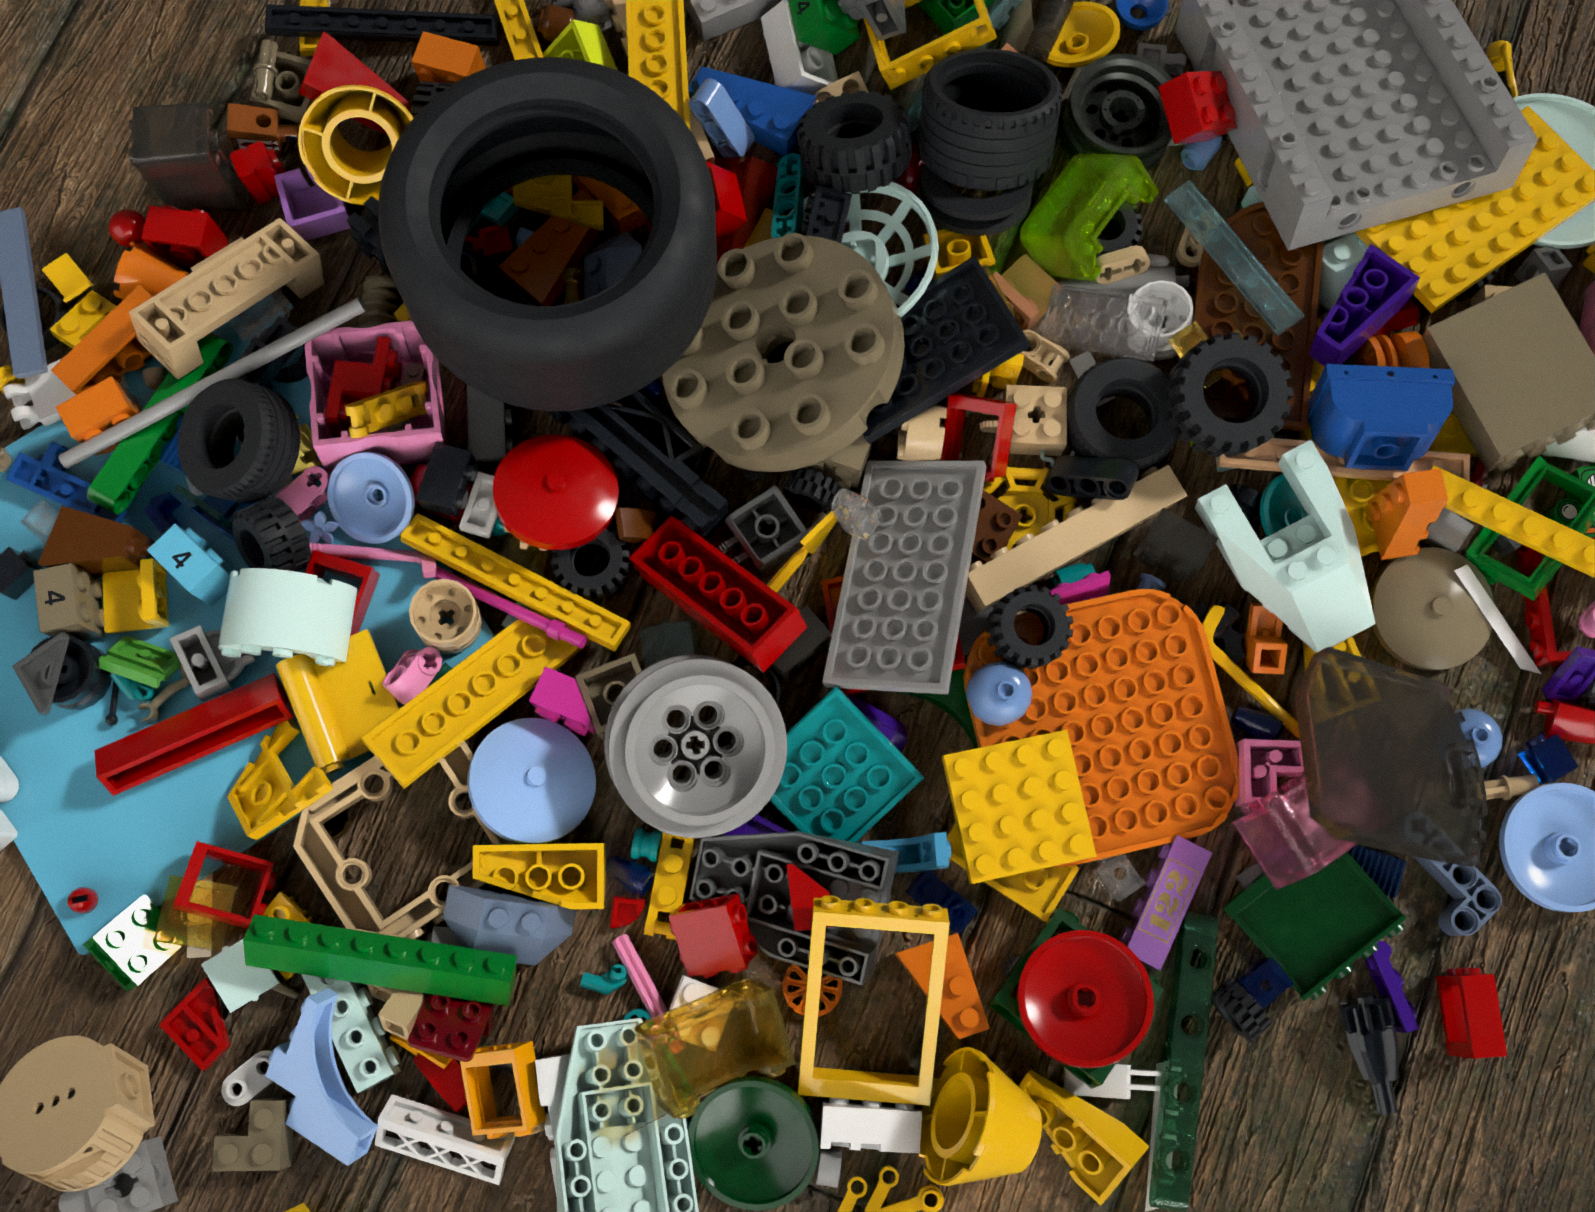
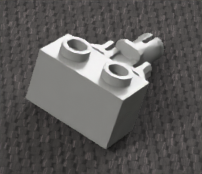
(204, 664)

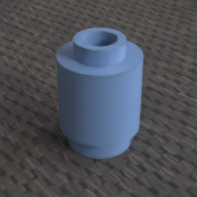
(1199, 154)

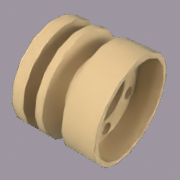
(443, 599)

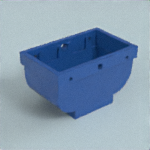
(1378, 417)

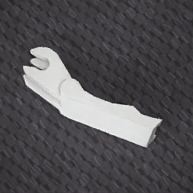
(1116, 1084)

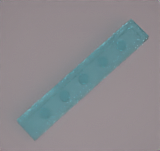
(1234, 257)

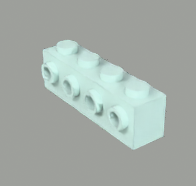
(358, 1033)

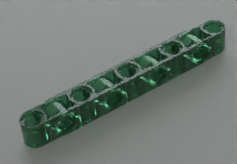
(1183, 1062)

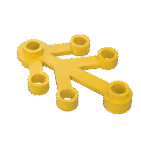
(880, 1192)

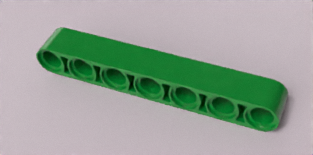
(141, 451)

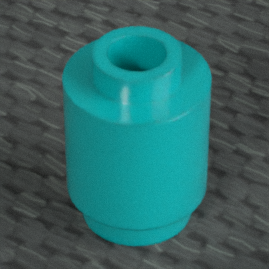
(1071, 574)

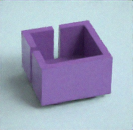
(310, 209)

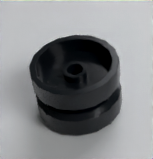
(80, 679)

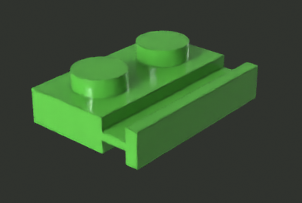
(140, 661)

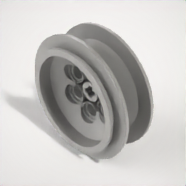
(747, 766)

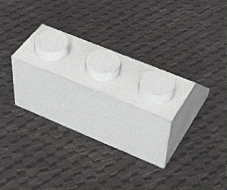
(792, 61)

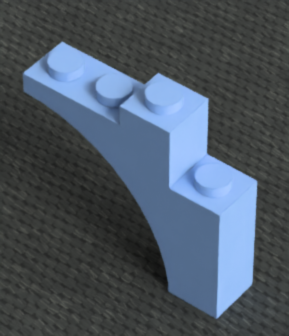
(321, 1102)

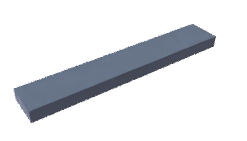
(20, 296)

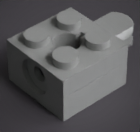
(137, 1187)

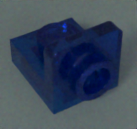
(161, 510)

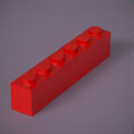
(192, 734)

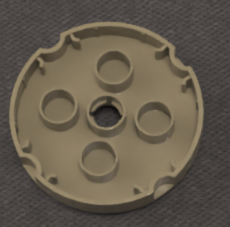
(831, 376)

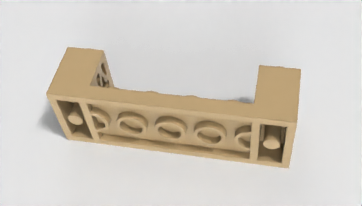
(223, 289)

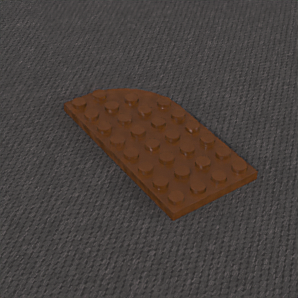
(1223, 308)

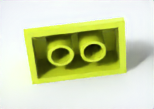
(581, 42)

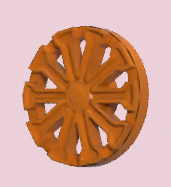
(830, 1005)

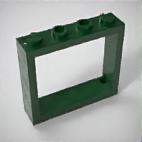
(1007, 1005)

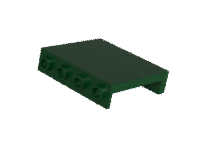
(1317, 922)

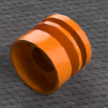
(1398, 350)

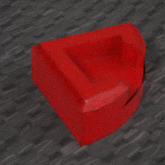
(625, 911)

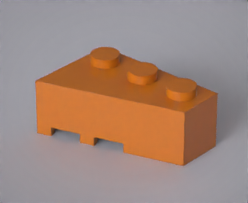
(1405, 510)
(960, 1000)

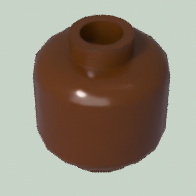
(554, 21)

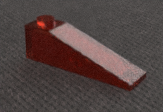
(756, 187)

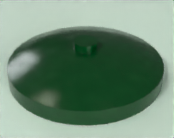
(754, 1143)

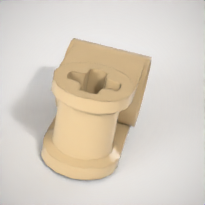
(1041, 355)

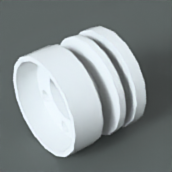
(1177, 314)

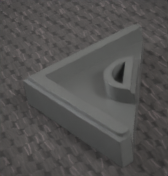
(41, 671)

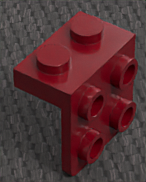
(451, 1026)

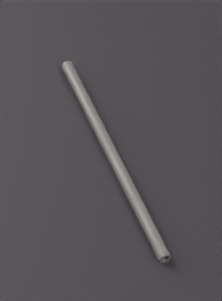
(233, 371)

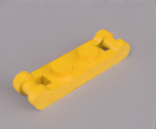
(386, 408)
(669, 883)

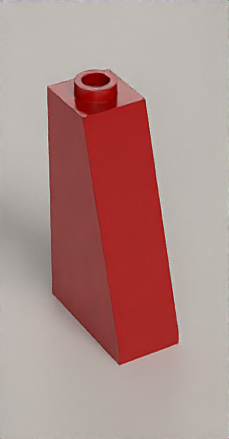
(336, 67)

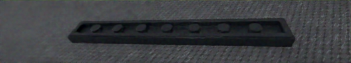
(379, 24)

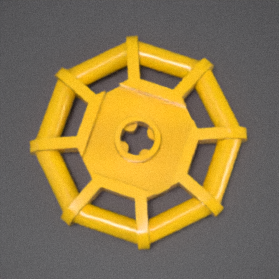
(1029, 499)

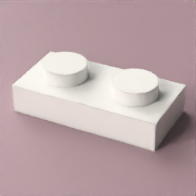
(480, 509)

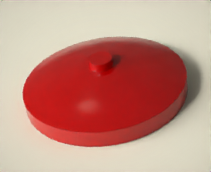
(555, 492)
(1085, 999)

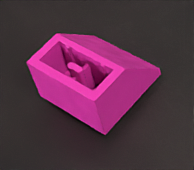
(561, 699)

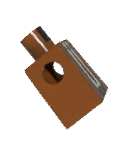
(255, 124)

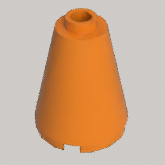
(147, 269)

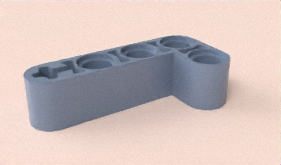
(1464, 896)

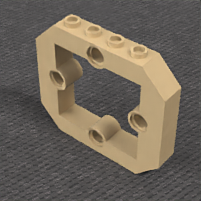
(329, 866)

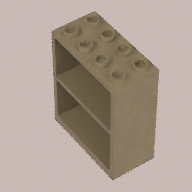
(1517, 372)

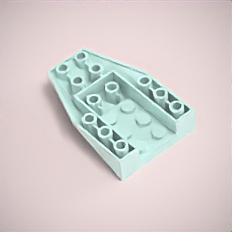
(601, 1102)

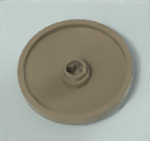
(1427, 612)

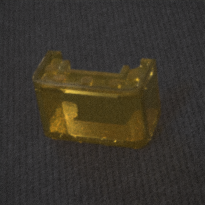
(712, 1043)

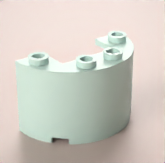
(287, 615)

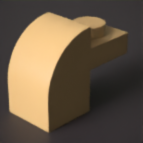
(399, 1010)

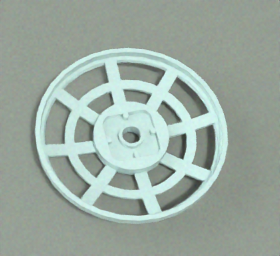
(873, 246)

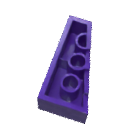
(1364, 305)

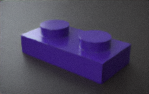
(1572, 676)

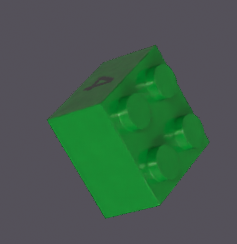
(823, 24)

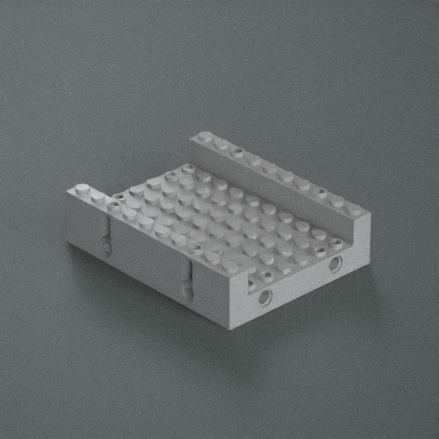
(1357, 108)

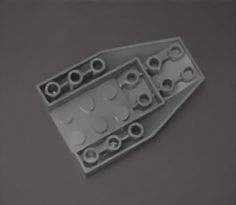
(758, 872)

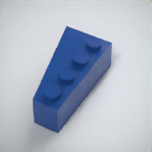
(767, 108)

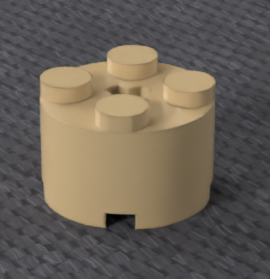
(922, 435)

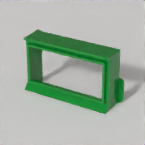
(1496, 571)

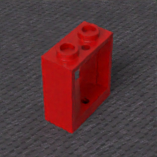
(954, 424)
(367, 575)
(229, 857)
(1471, 1014)

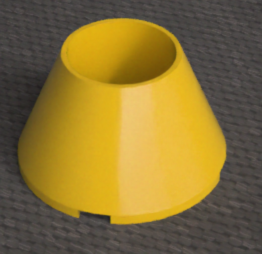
(333, 162)
(977, 1122)

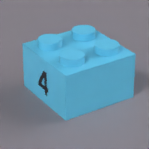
(193, 563)

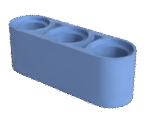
(721, 119)

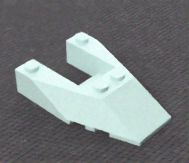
(1307, 570)

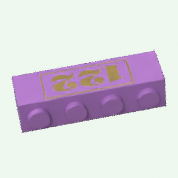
(1165, 901)

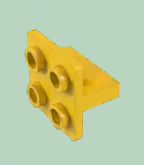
(1002, 375)

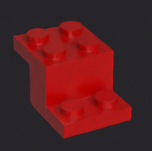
(360, 380)

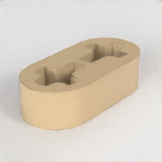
(1121, 264)

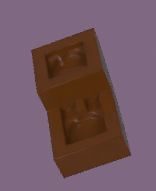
(637, 524)

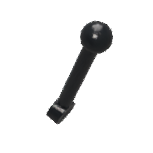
(112, 719)

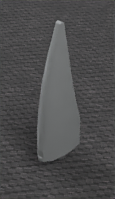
(1133, 283)

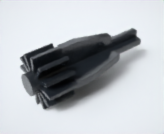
(1373, 1044)

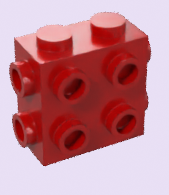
(713, 936)

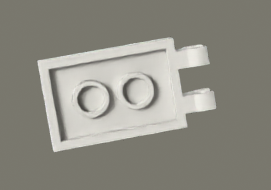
(45, 392)

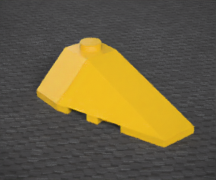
(549, 872)
(1089, 1140)

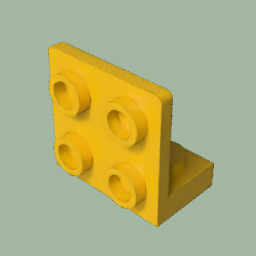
(136, 598)

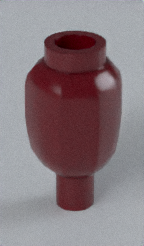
(912, 175)

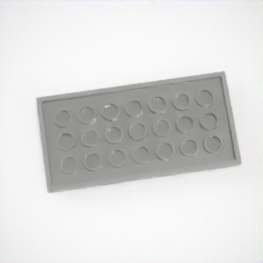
(908, 580)

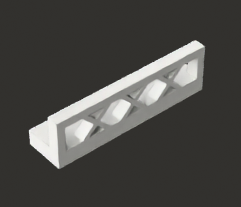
(444, 1134)

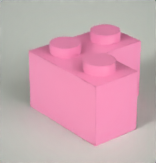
(1261, 765)

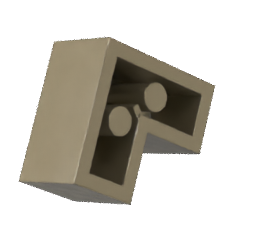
(264, 1146)

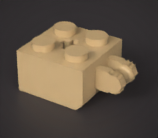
(1045, 405)

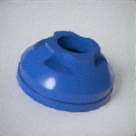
(1154, 11)

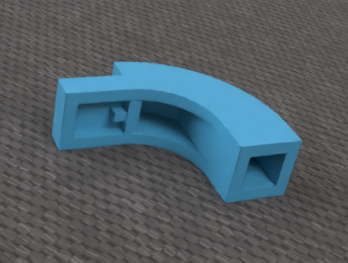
(918, 853)

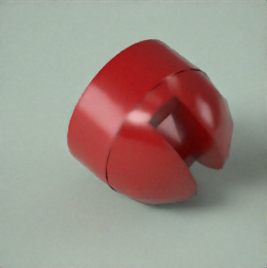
(85, 906)

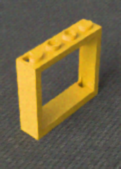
(923, 58)

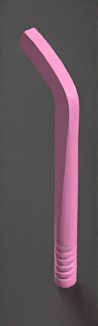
(428, 563)

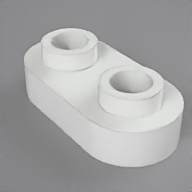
(250, 1078)

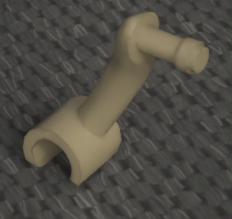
(162, 697)

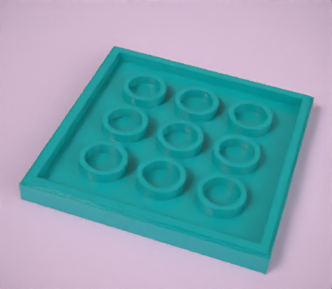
(840, 771)

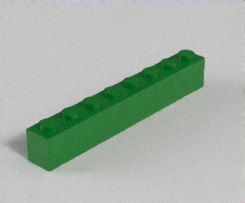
(380, 960)

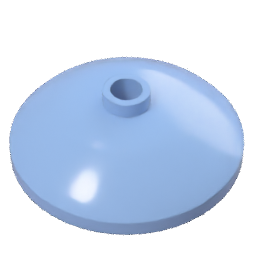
(356, 501)

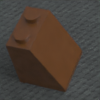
(94, 544)

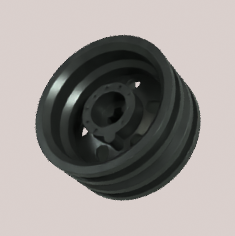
(1120, 115)

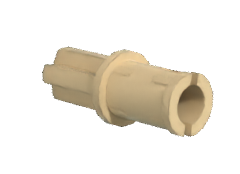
(1508, 787)

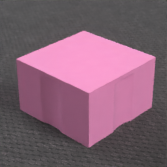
(359, 345)

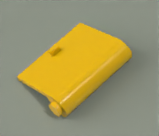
(337, 701)

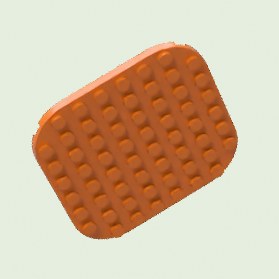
(1138, 718)

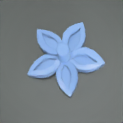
(320, 528)

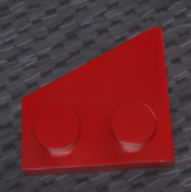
(199, 1026)

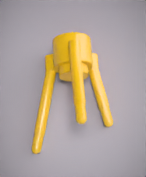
(1500, 56)

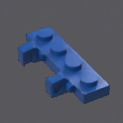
(48, 478)

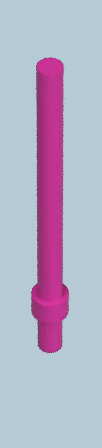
(553, 629)

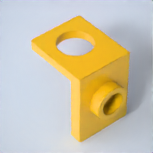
(67, 277)

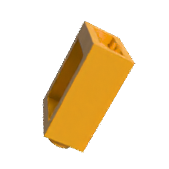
(481, 1097)

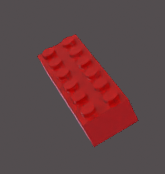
(718, 593)

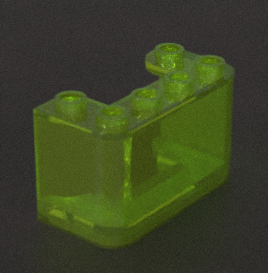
(1078, 207)

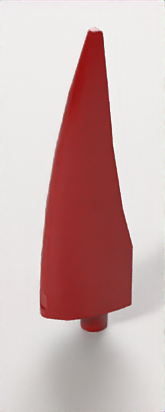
(1568, 720)

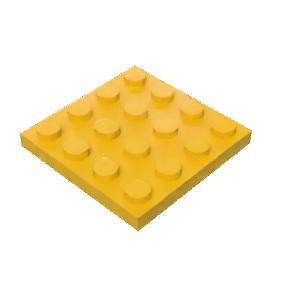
(1018, 806)

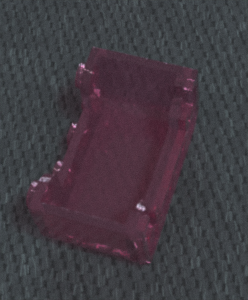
(1285, 836)

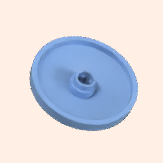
(531, 781)
(1551, 846)

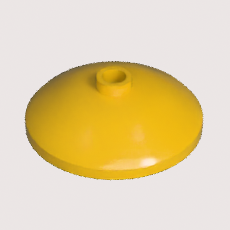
(1086, 35)

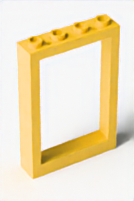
(863, 1084)

